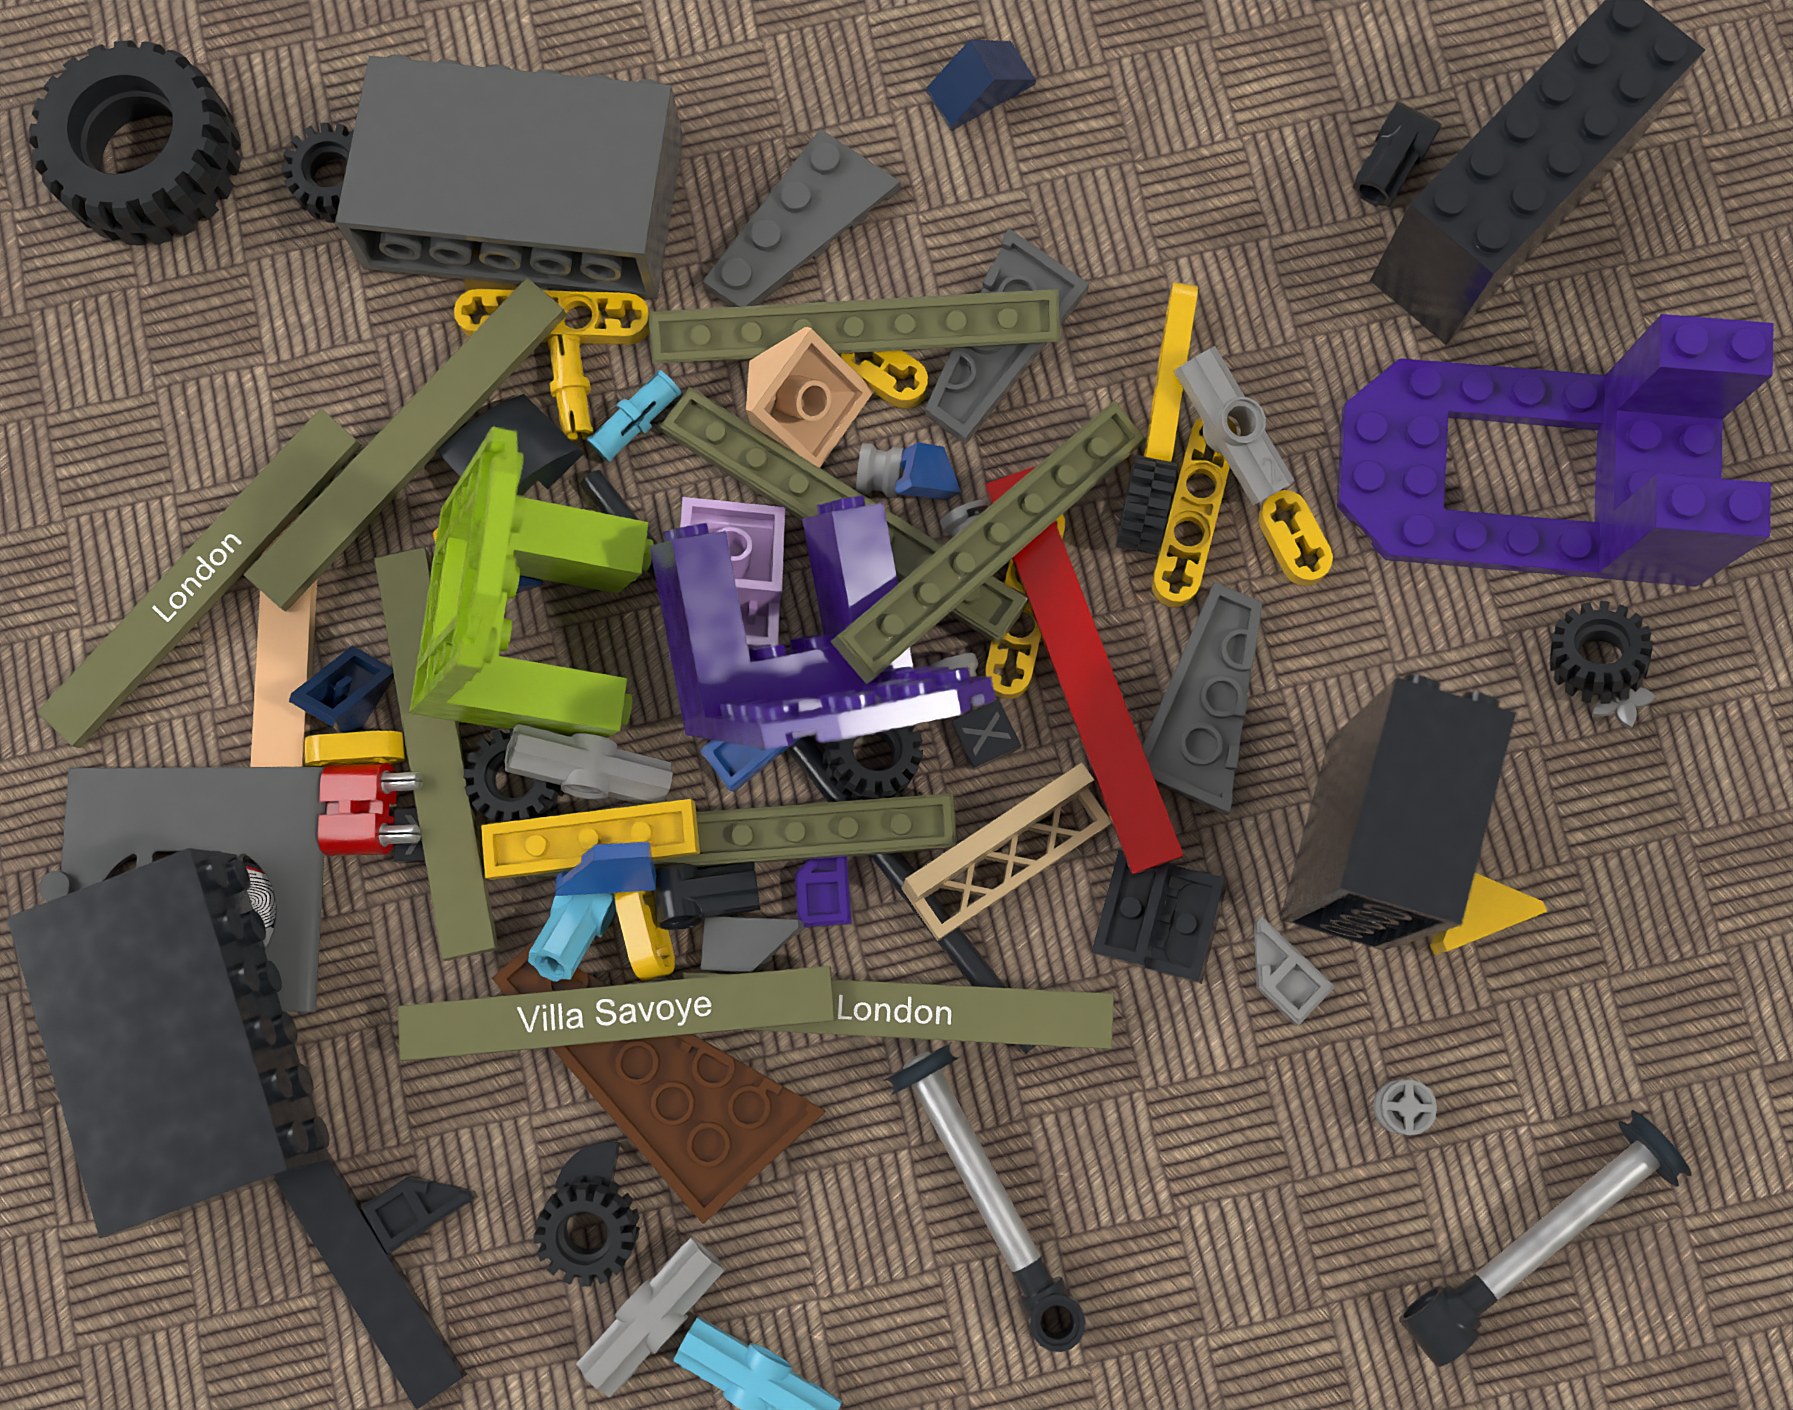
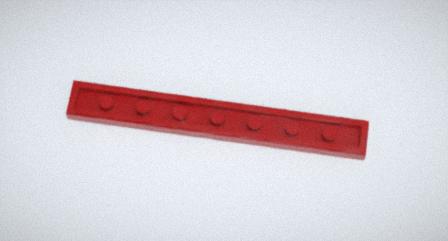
(1093, 696)

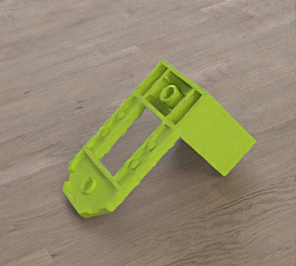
(480, 551)

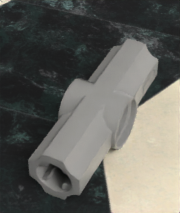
(1219, 396)
(587, 766)
(650, 1317)

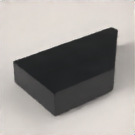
(413, 1209)

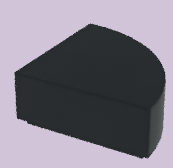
(591, 1161)

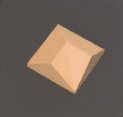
(804, 395)

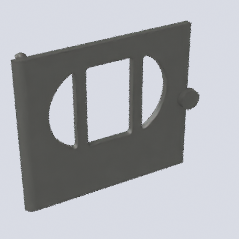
(218, 809)

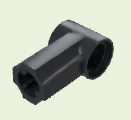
(1399, 146)
(691, 894)

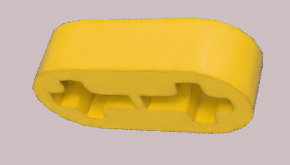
(884, 384)
(1305, 532)
(355, 748)
(646, 944)

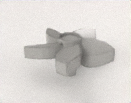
(1625, 709)

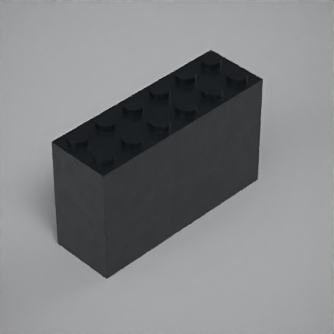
(1533, 164)
(1400, 815)
(168, 1039)

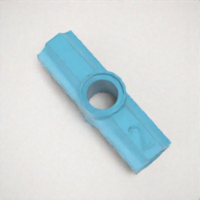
(748, 1373)

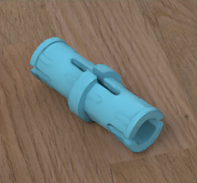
(633, 416)

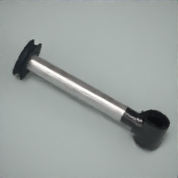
(991, 1199)
(1447, 1319)

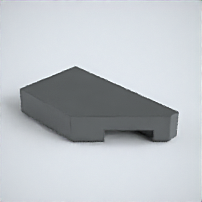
(744, 943)

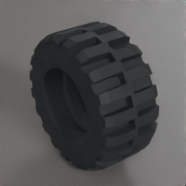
(102, 96)

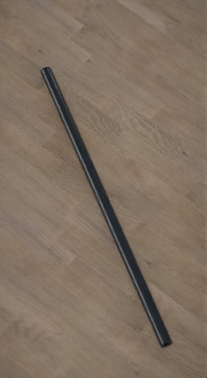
(810, 759)

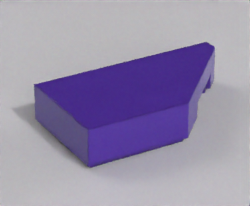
(823, 892)

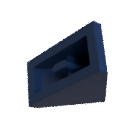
(979, 80)
(345, 690)

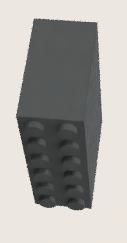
(530, 166)

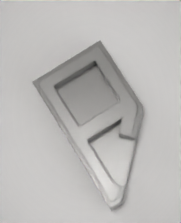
(1286, 975)

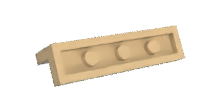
(995, 835)

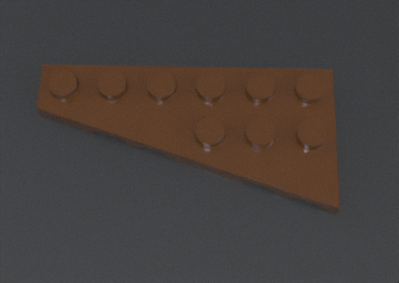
(680, 1101)

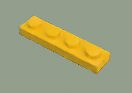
(561, 840)

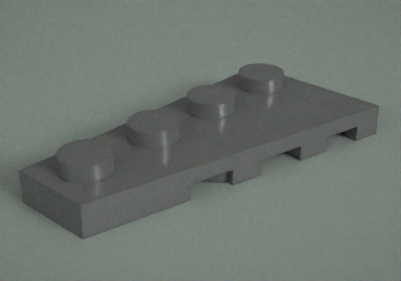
(799, 219)
(982, 375)
(1202, 713)

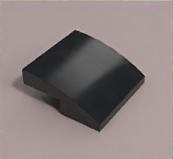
(544, 446)
(1161, 919)

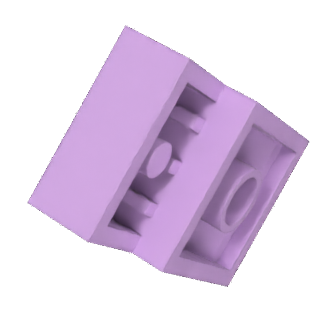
(756, 555)

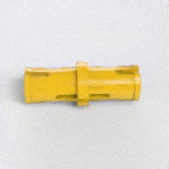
(570, 386)

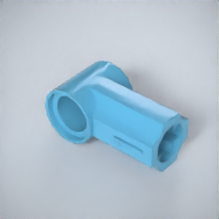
(570, 932)

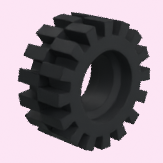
(306, 161)
(1146, 505)
(1605, 627)
(875, 783)
(484, 791)
(572, 1258)

